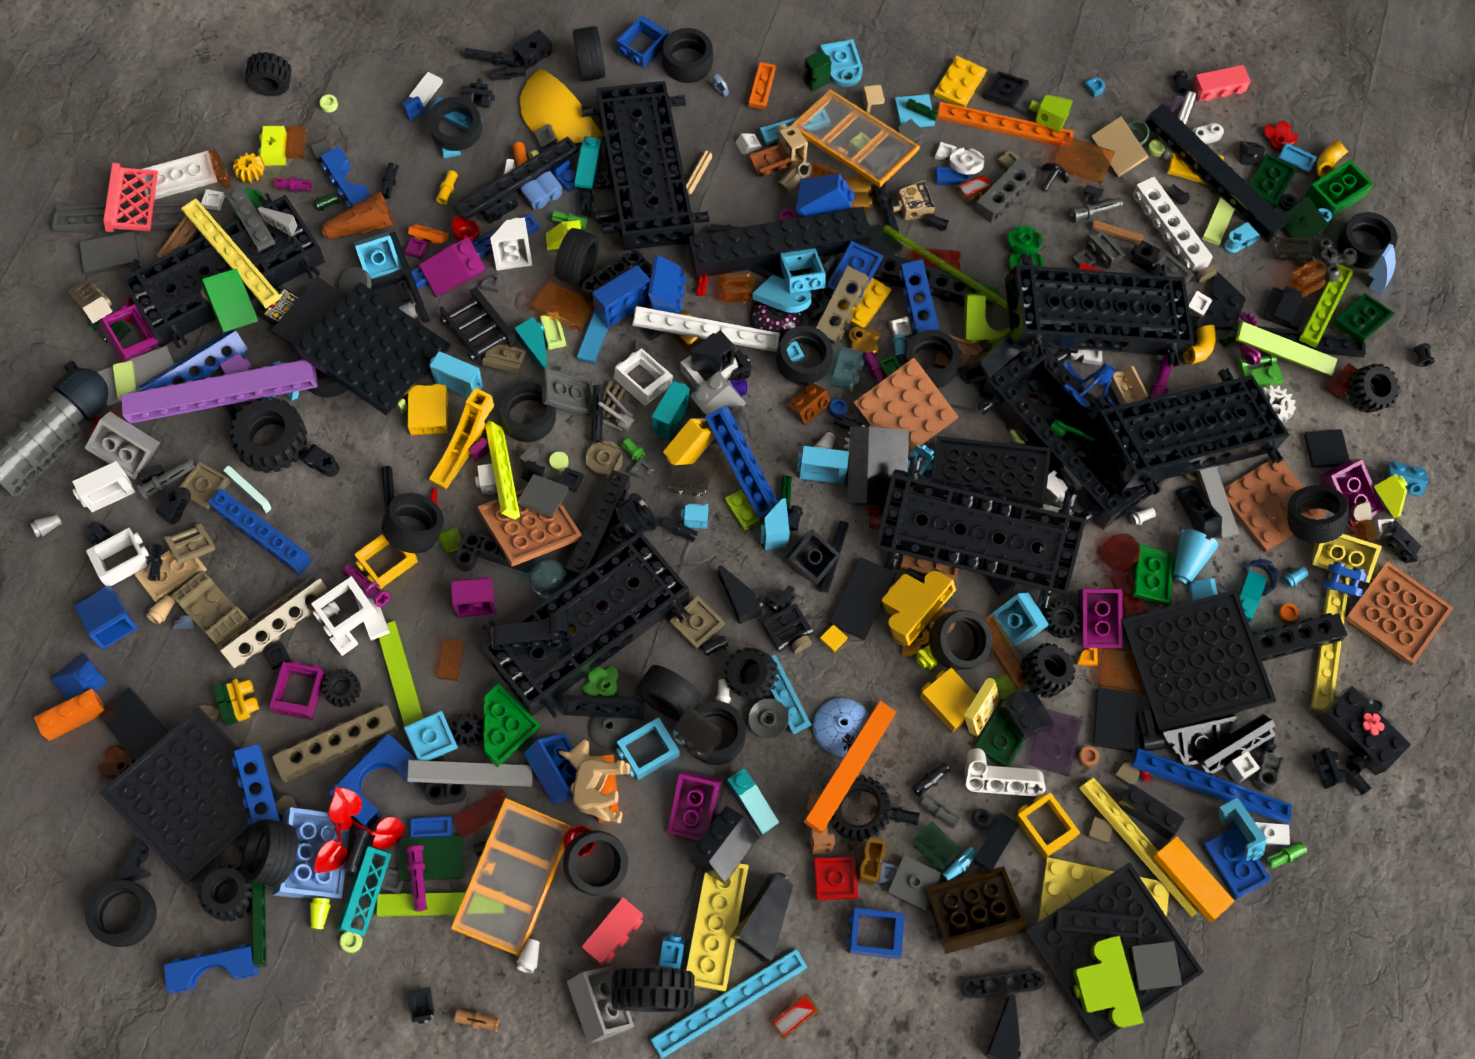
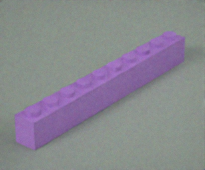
(218, 391)

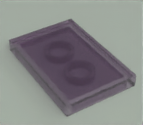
(1057, 744)

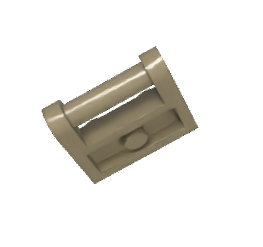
(189, 548)

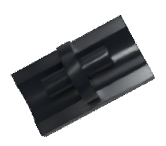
(479, 91)
(1327, 768)

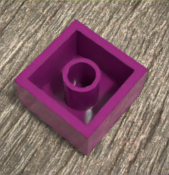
(474, 597)

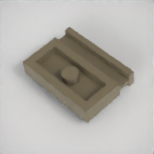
(505, 358)

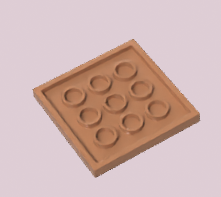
(907, 403)
(1262, 503)
(530, 533)
(1399, 613)

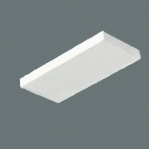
(182, 175)

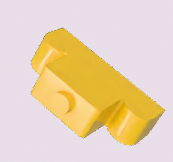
(916, 603)

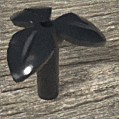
(1055, 170)

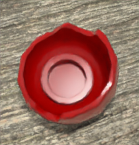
(464, 229)
(575, 831)

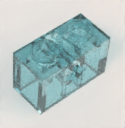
(851, 360)

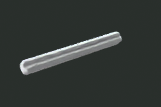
(1183, 115)

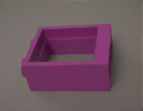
(145, 346)
(296, 710)

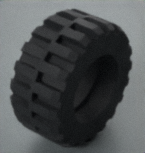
(259, 415)
(653, 990)

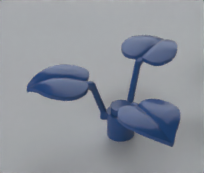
(1101, 375)

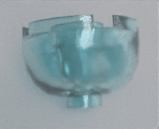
(547, 577)

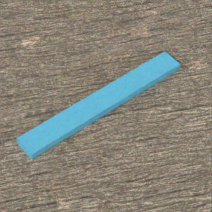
(728, 1003)

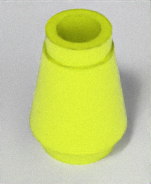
(318, 912)

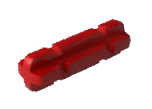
(701, 285)

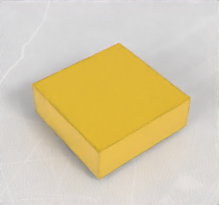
(833, 638)

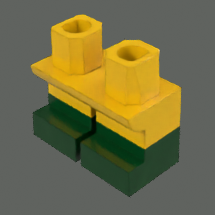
(233, 703)

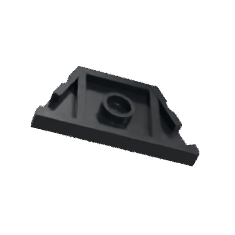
(1224, 306)
(1197, 736)

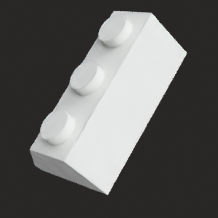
(511, 245)

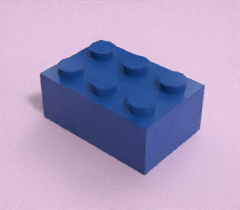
(621, 296)

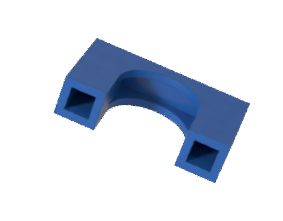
(386, 754)

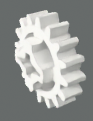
(1280, 402)

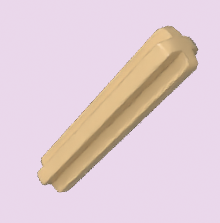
(698, 171)

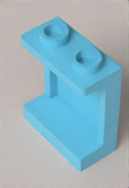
(1236, 812)

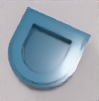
(1095, 86)

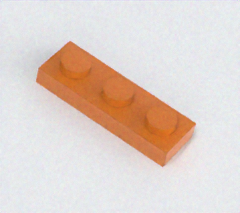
(762, 86)

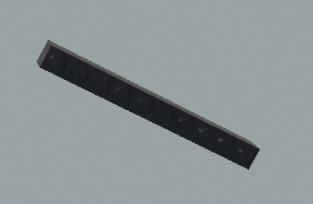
(1215, 172)

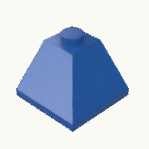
(78, 678)

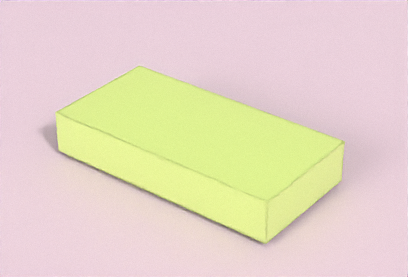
(553, 333)
(124, 378)

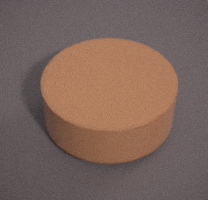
(1088, 756)

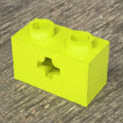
(273, 145)

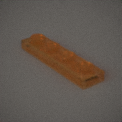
(1005, 652)

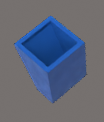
(823, 195)
(105, 617)

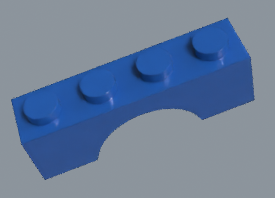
(337, 166)
(183, 974)

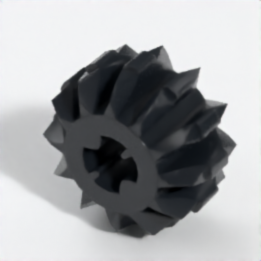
(460, 727)

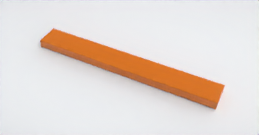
(1001, 124)
(849, 767)

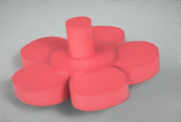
(1372, 723)

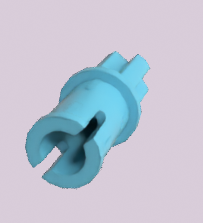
(959, 864)

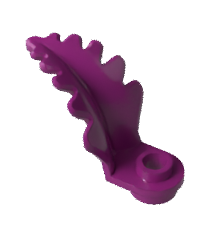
(1250, 354)

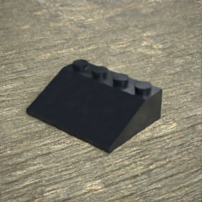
(872, 460)

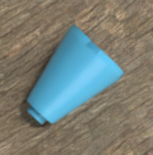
(1192, 555)

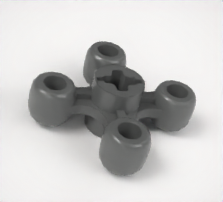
(1332, 259)

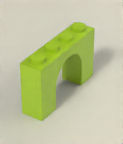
(975, 323)

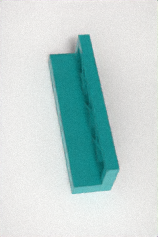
(355, 890)

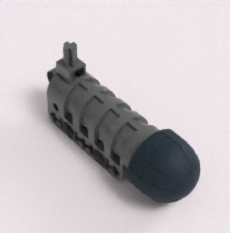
(50, 429)

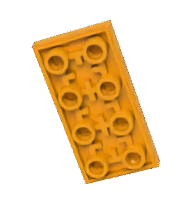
(1193, 879)

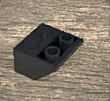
(713, 354)

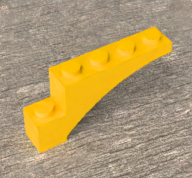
(468, 433)

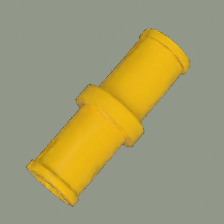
(446, 187)

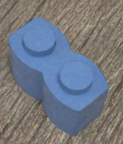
(541, 190)

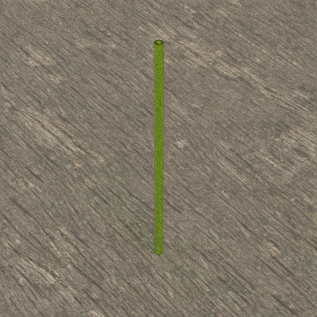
(949, 268)

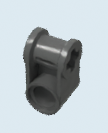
(1269, 768)

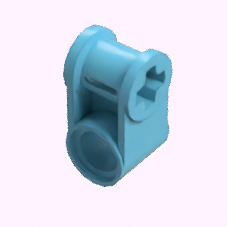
(1241, 238)

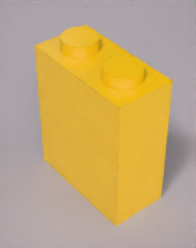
(428, 410)
(690, 442)
(948, 698)

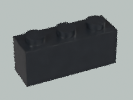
(1150, 811)

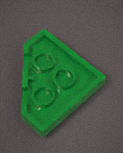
(504, 725)

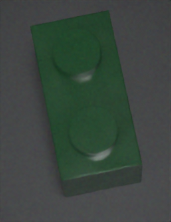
(818, 70)

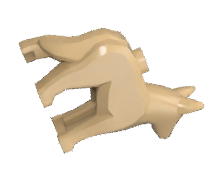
(590, 780)

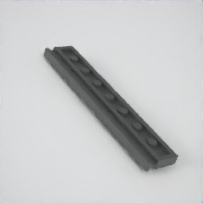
(92, 217)

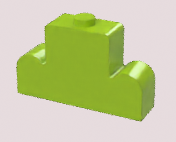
(1108, 984)

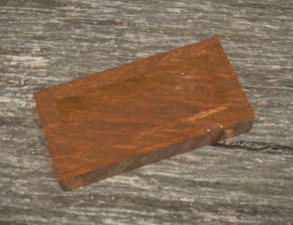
(295, 142)
(451, 660)

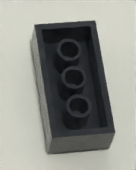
(1345, 719)

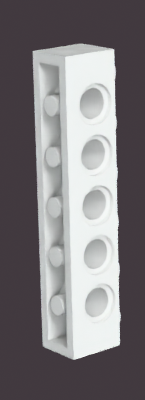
(1172, 225)

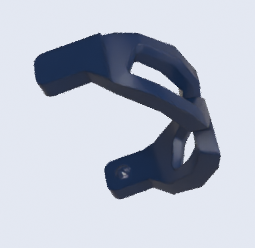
(1273, 572)

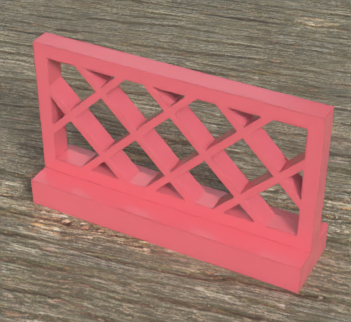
(114, 198)

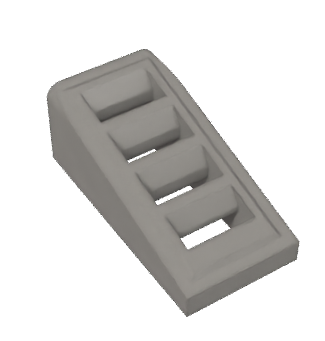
(280, 220)

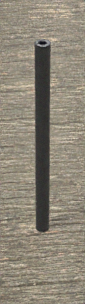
(409, 277)

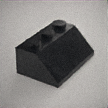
(724, 845)

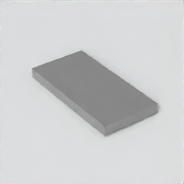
(145, 368)

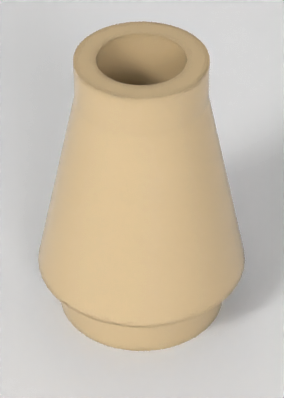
(160, 611)

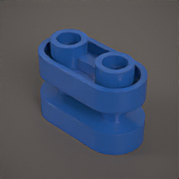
(1338, 569)

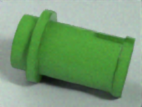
(633, 449)

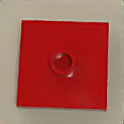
(835, 878)

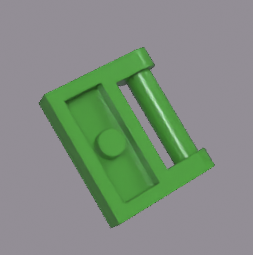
(1266, 375)

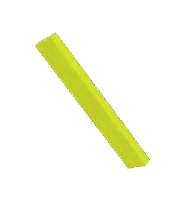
(502, 470)

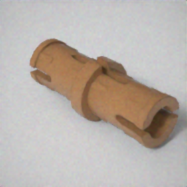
(463, 1017)

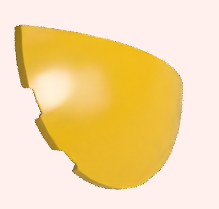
(551, 102)

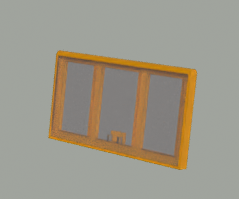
(855, 138)
(511, 878)

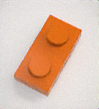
(422, 232)

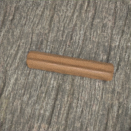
(1117, 232)

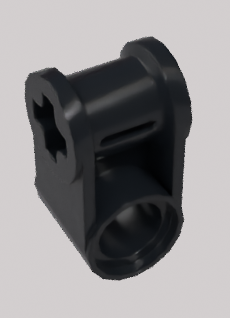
(321, 461)
(173, 505)

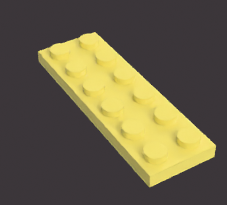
(715, 922)

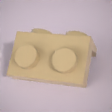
(1128, 386)

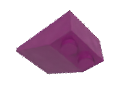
(452, 267)
(1355, 484)
(1101, 618)
(694, 804)

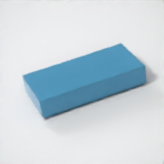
(1298, 158)

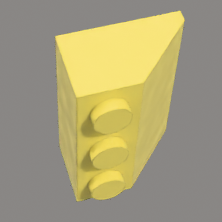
(1347, 551)

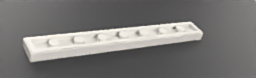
(703, 328)

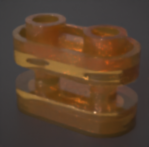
(1309, 277)
(736, 288)

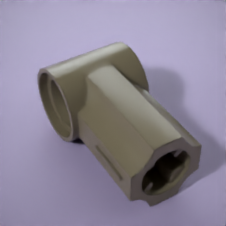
(794, 175)

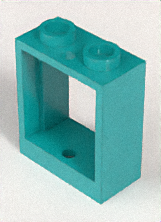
(670, 410)

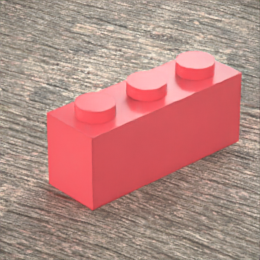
(1221, 83)
(613, 932)

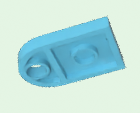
(844, 62)
(777, 295)

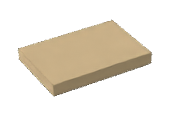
(1121, 139)
(172, 576)

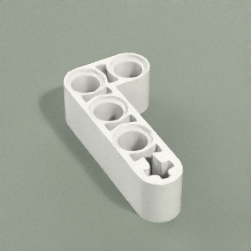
(1001, 779)

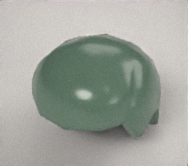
(1140, 131)

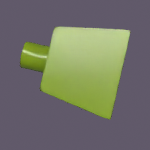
(1052, 111)

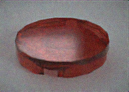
(1121, 551)

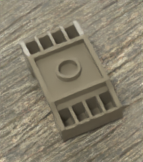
(209, 607)

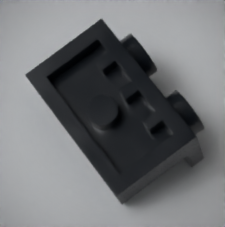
(1401, 542)

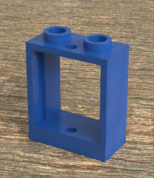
(650, 29)
(897, 938)

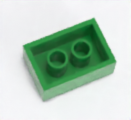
(1340, 188)

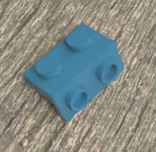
(1414, 476)

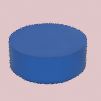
(838, 406)

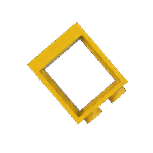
(373, 548)
(1043, 849)

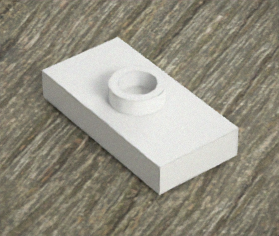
(1275, 833)

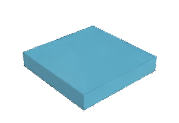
(906, 114)
(430, 737)

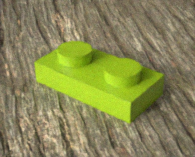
(742, 510)

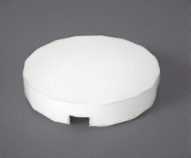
(966, 161)

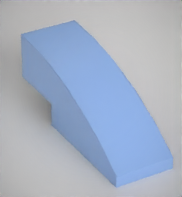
(1383, 270)

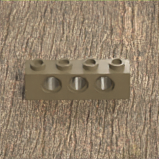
(850, 278)
(90, 300)

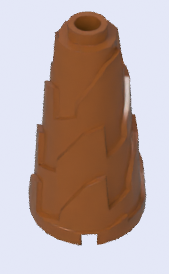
(360, 218)

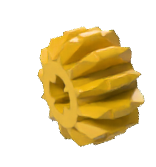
(248, 167)

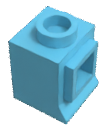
(695, 515)

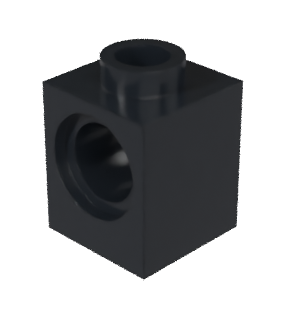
(1151, 254)

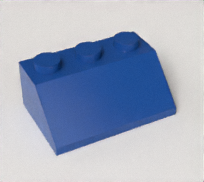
(666, 286)
(551, 767)

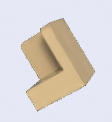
(871, 96)

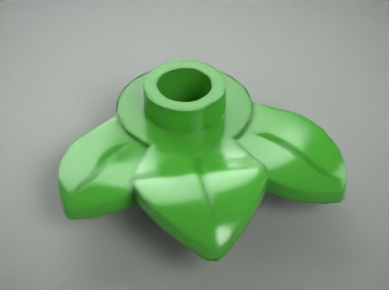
(599, 680)

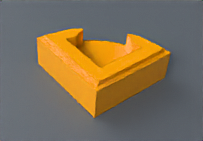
(1088, 657)

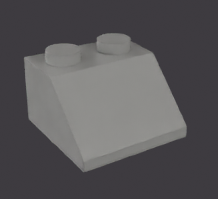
(717, 393)

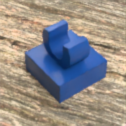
(413, 107)

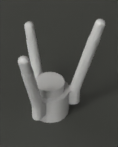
(624, 420)

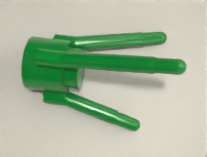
(1061, 429)

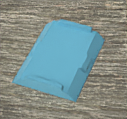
(1202, 589)

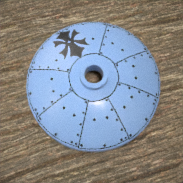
(827, 727)

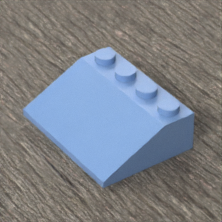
(312, 831)

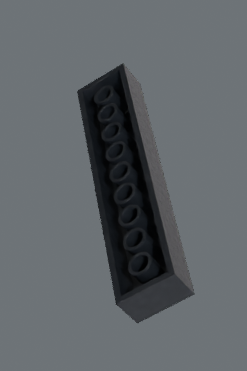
(763, 243)

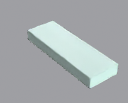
(245, 487)

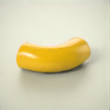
(1329, 157)
(1203, 348)

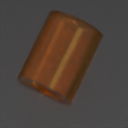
(1366, 531)

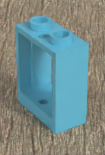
(808, 259)
(455, 374)
(823, 464)
(665, 738)

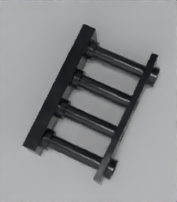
(486, 312)

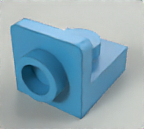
(672, 951)

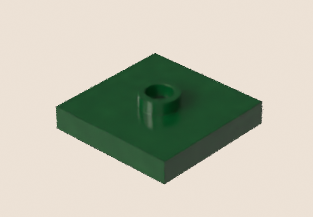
(1304, 220)

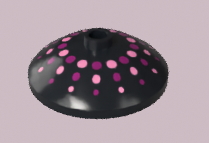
(765, 318)

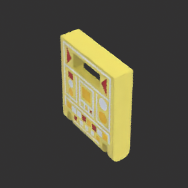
(982, 707)

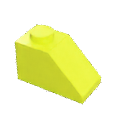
(555, 236)
(1393, 493)

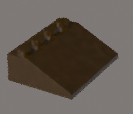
(975, 910)

